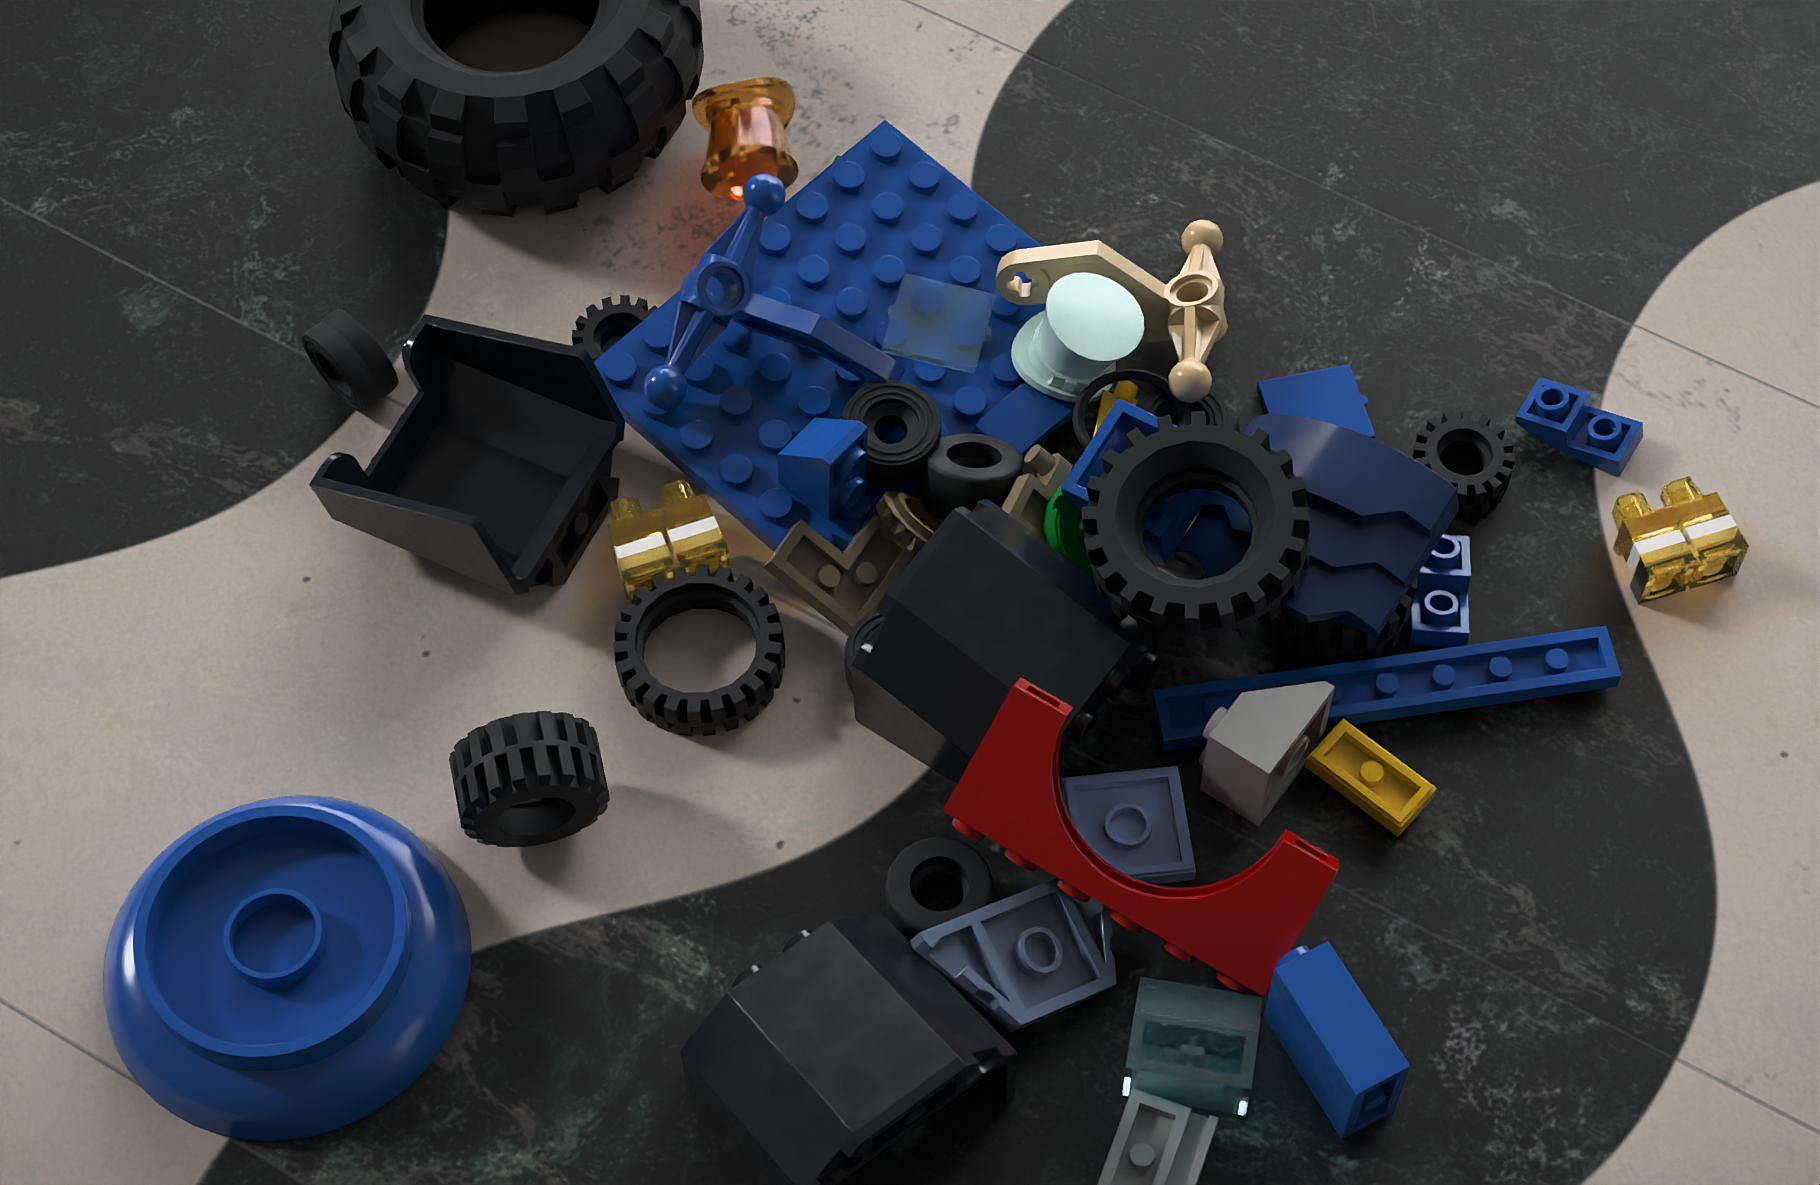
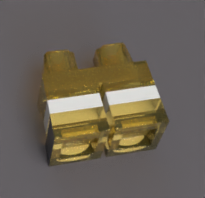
(642, 538)
(1676, 545)

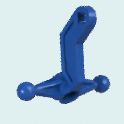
(732, 263)

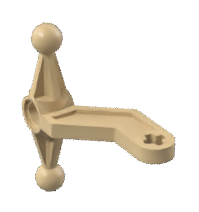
(1182, 311)

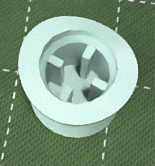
(1077, 336)

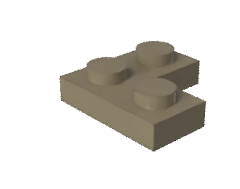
(837, 583)

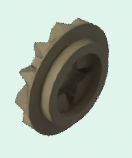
(907, 519)

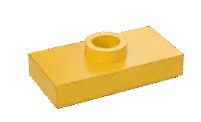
(1370, 777)

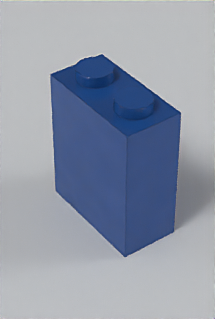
(1335, 1038)

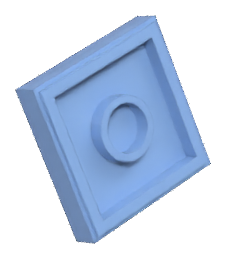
(1134, 822)

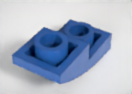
(1025, 418)
(1568, 422)
(1441, 597)

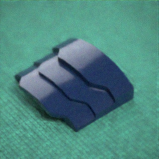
(1369, 522)

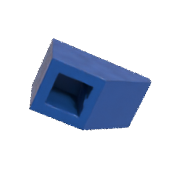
(826, 465)

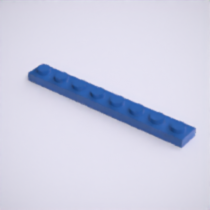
(1411, 682)

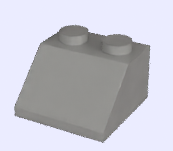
(1262, 745)

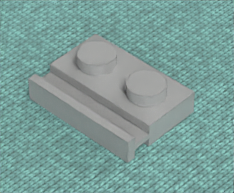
(1158, 1143)

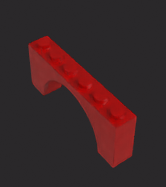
(1231, 925)

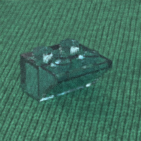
(1193, 1045)

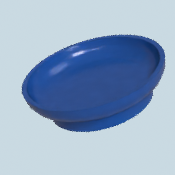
(286, 968)

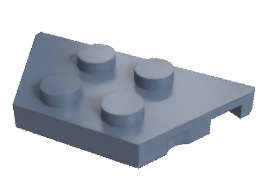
(1025, 954)

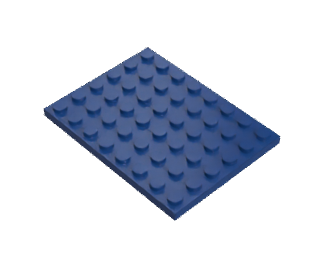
(842, 256)

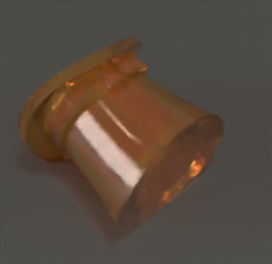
(745, 133)

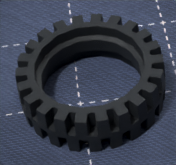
(699, 592)

